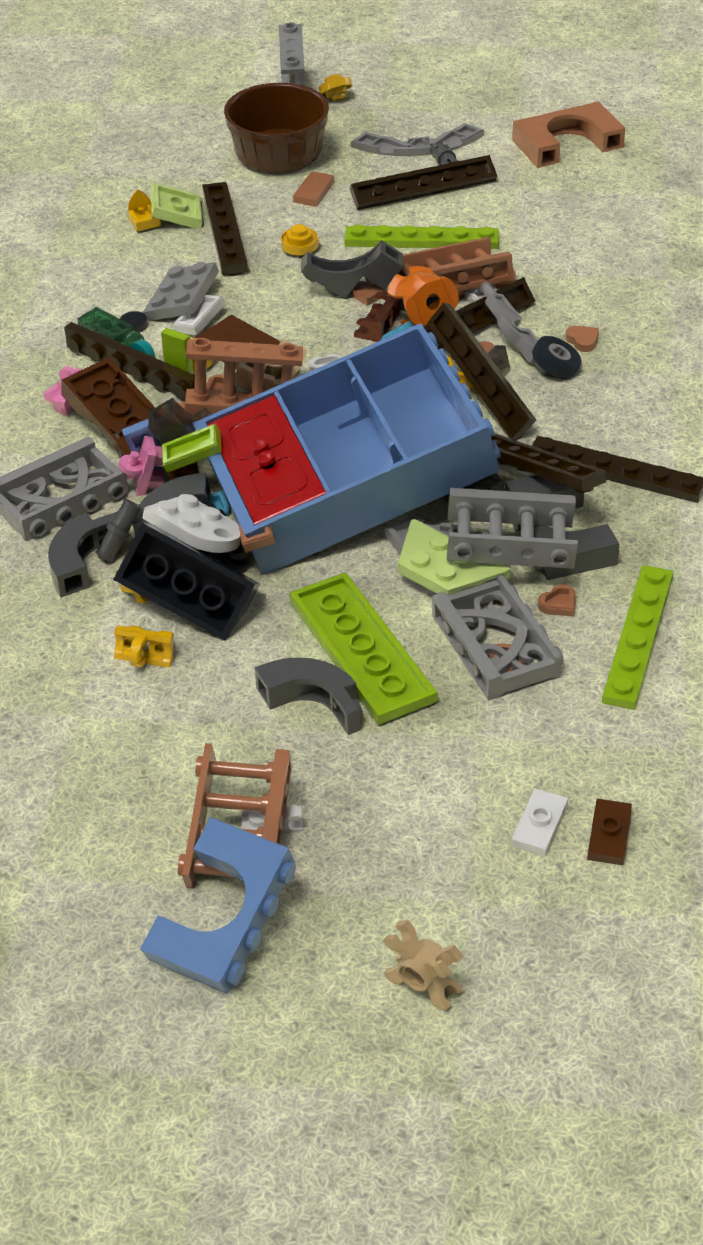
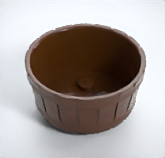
(277, 126)

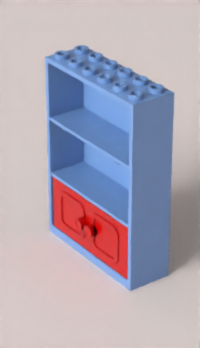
(350, 446)

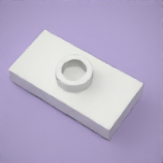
(205, 312)
(539, 822)

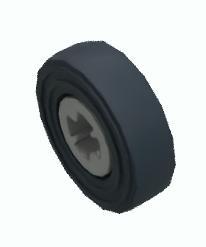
(556, 357)

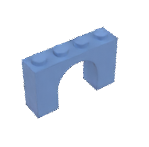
(220, 955)

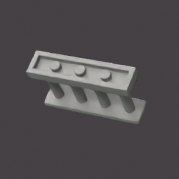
(291, 53)
(511, 508)

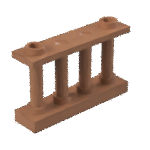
(464, 263)
(231, 352)
(270, 805)

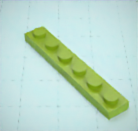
(416, 237)
(637, 637)

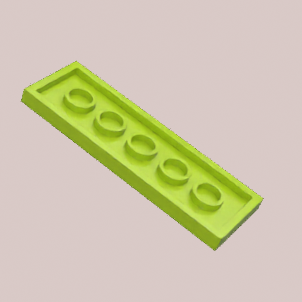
(363, 648)

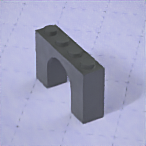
(596, 545)

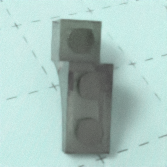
(172, 421)

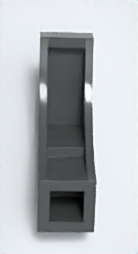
(342, 276)

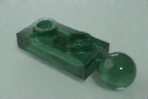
(109, 326)

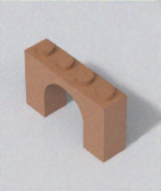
(536, 134)

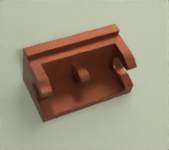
(379, 319)

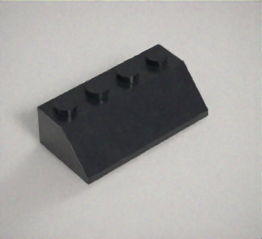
(186, 581)

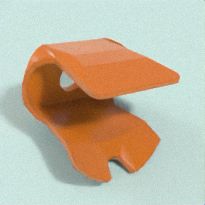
(415, 290)

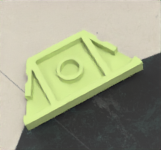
(426, 563)

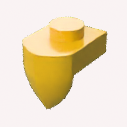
(140, 212)

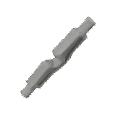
(508, 322)

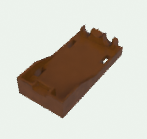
(107, 400)

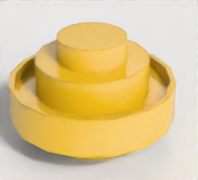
(335, 87)
(299, 240)

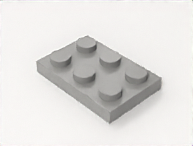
(181, 291)

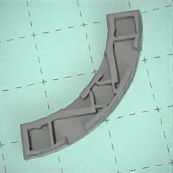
(418, 146)

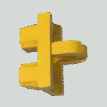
(133, 638)

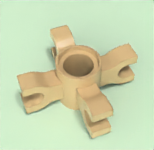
(423, 964)

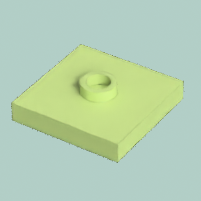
(176, 206)

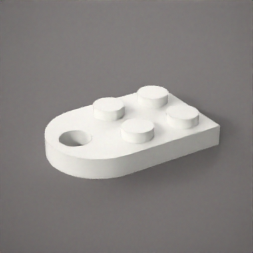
(195, 523)

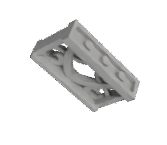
(65, 467)
(454, 617)

